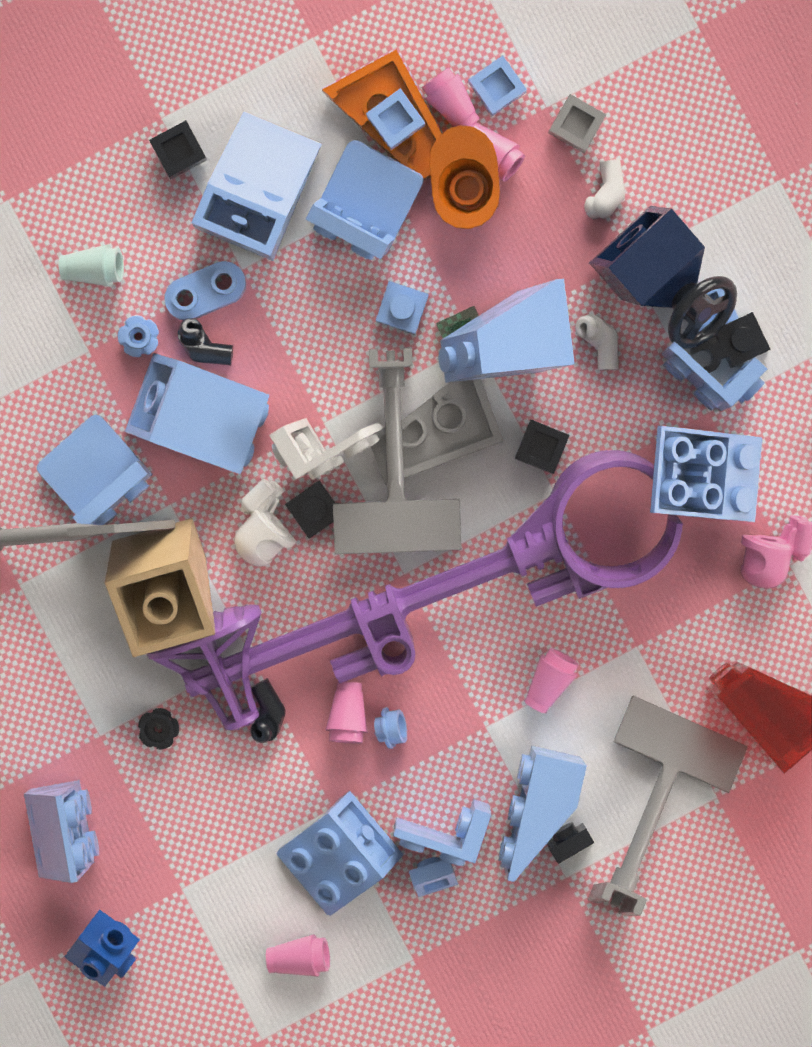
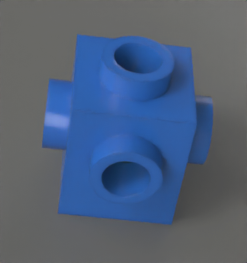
(103, 949)

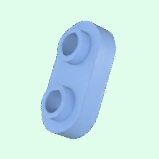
(205, 293)

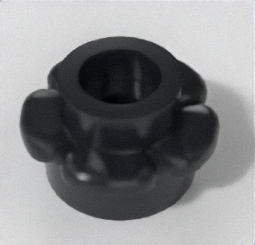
(150, 737)

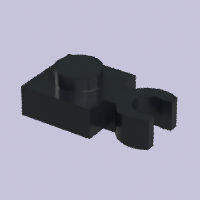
(736, 342)

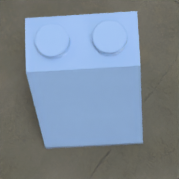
(512, 338)
(198, 413)

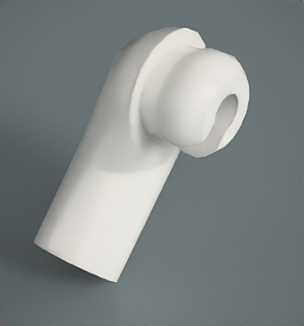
(611, 192)
(602, 337)

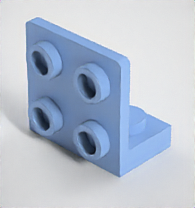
(470, 828)
(340, 854)

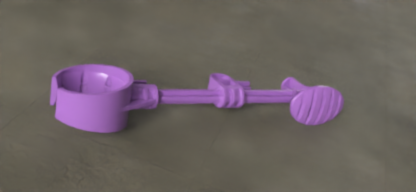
(384, 615)

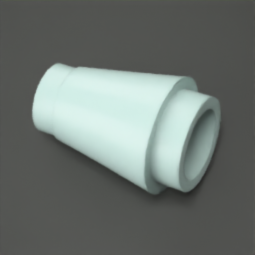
(93, 266)

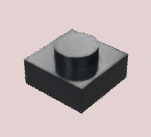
(178, 149)
(541, 446)
(312, 509)
(569, 841)

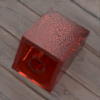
(767, 711)

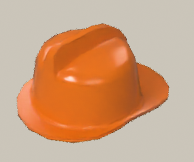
(464, 177)

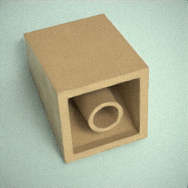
(160, 588)

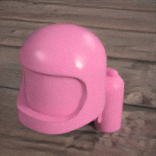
(769, 557)

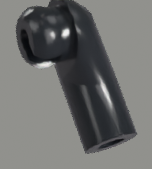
(199, 346)
(270, 713)

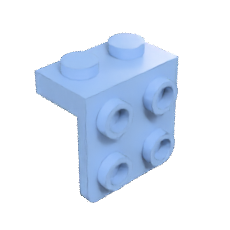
(366, 200)
(710, 392)
(94, 472)

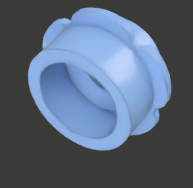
(149, 333)
(391, 727)

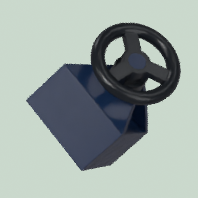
(659, 266)

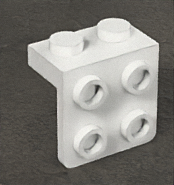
(304, 454)

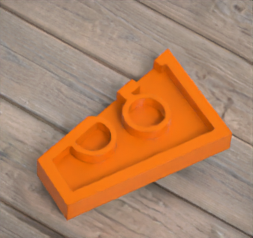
(372, 85)

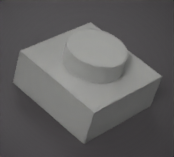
(577, 123)

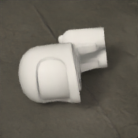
(262, 533)

